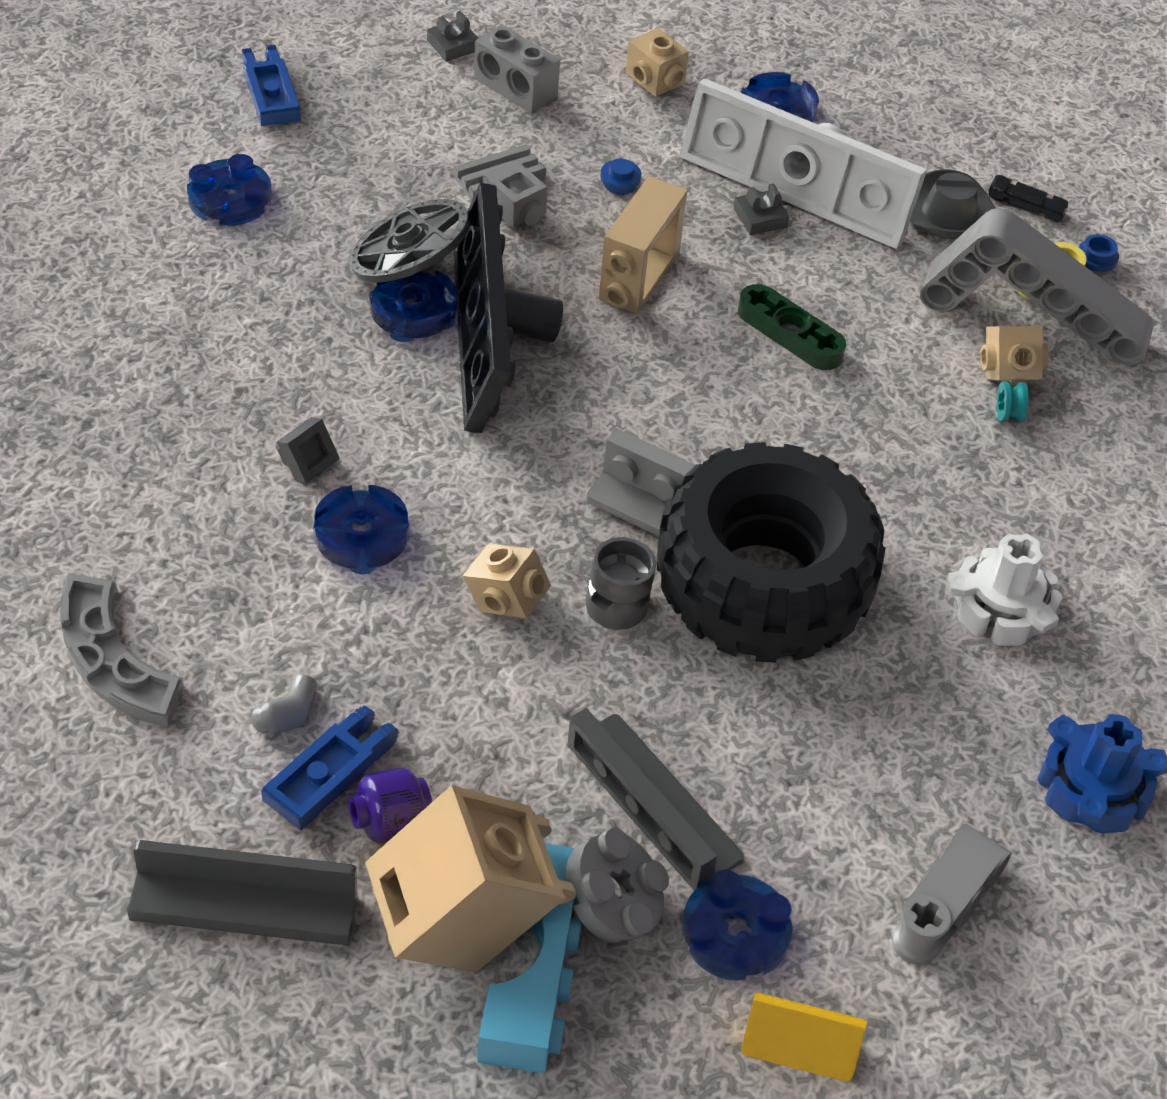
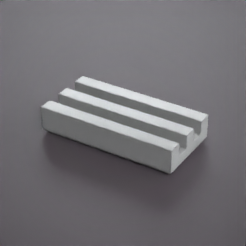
(472, 172)

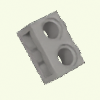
(516, 68)

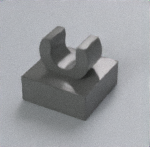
(452, 38)
(761, 210)
(307, 450)

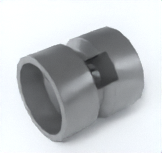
(620, 583)

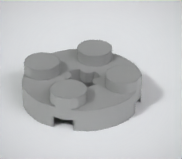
(639, 879)

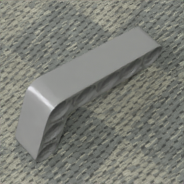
(1047, 276)

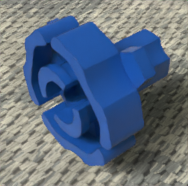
(1102, 766)

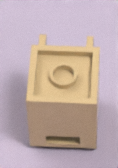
(465, 880)

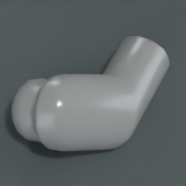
(287, 711)

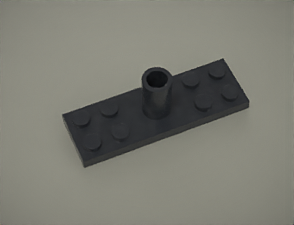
(491, 313)

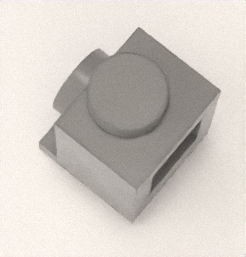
(523, 199)

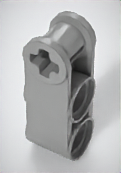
(948, 894)

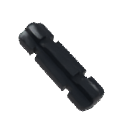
(1028, 198)

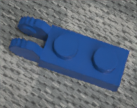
(271, 87)
(327, 767)

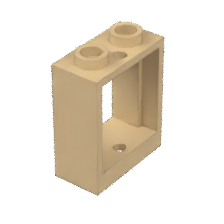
(642, 244)

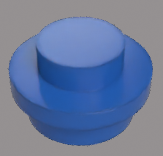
(620, 176)
(1100, 253)

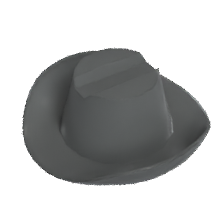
(949, 203)

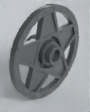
(411, 242)

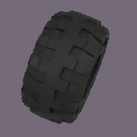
(779, 502)

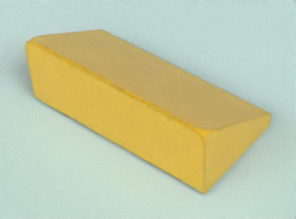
(803, 1037)

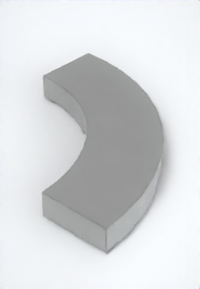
(103, 660)

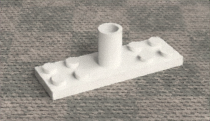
(806, 161)

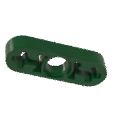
(814, 344)

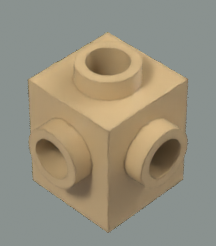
(657, 62)
(1014, 354)
(507, 580)

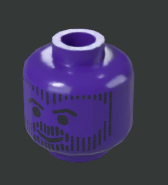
(388, 802)

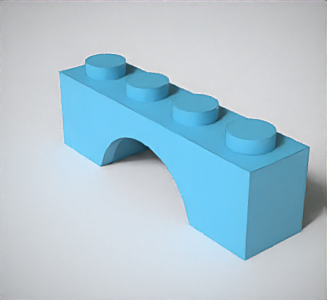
(520, 1013)

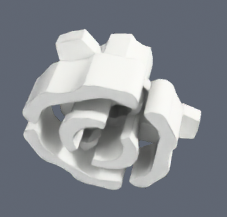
(1012, 587)

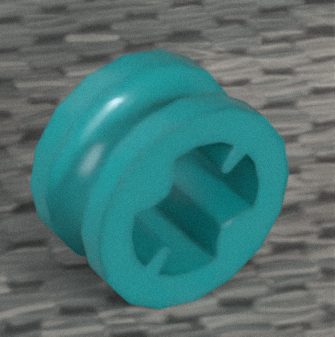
(1012, 401)

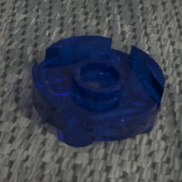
(790, 95)
(238, 173)
(418, 320)
(361, 549)
(743, 898)

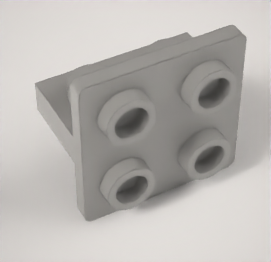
(636, 481)

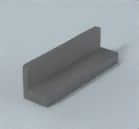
(652, 797)
(243, 892)

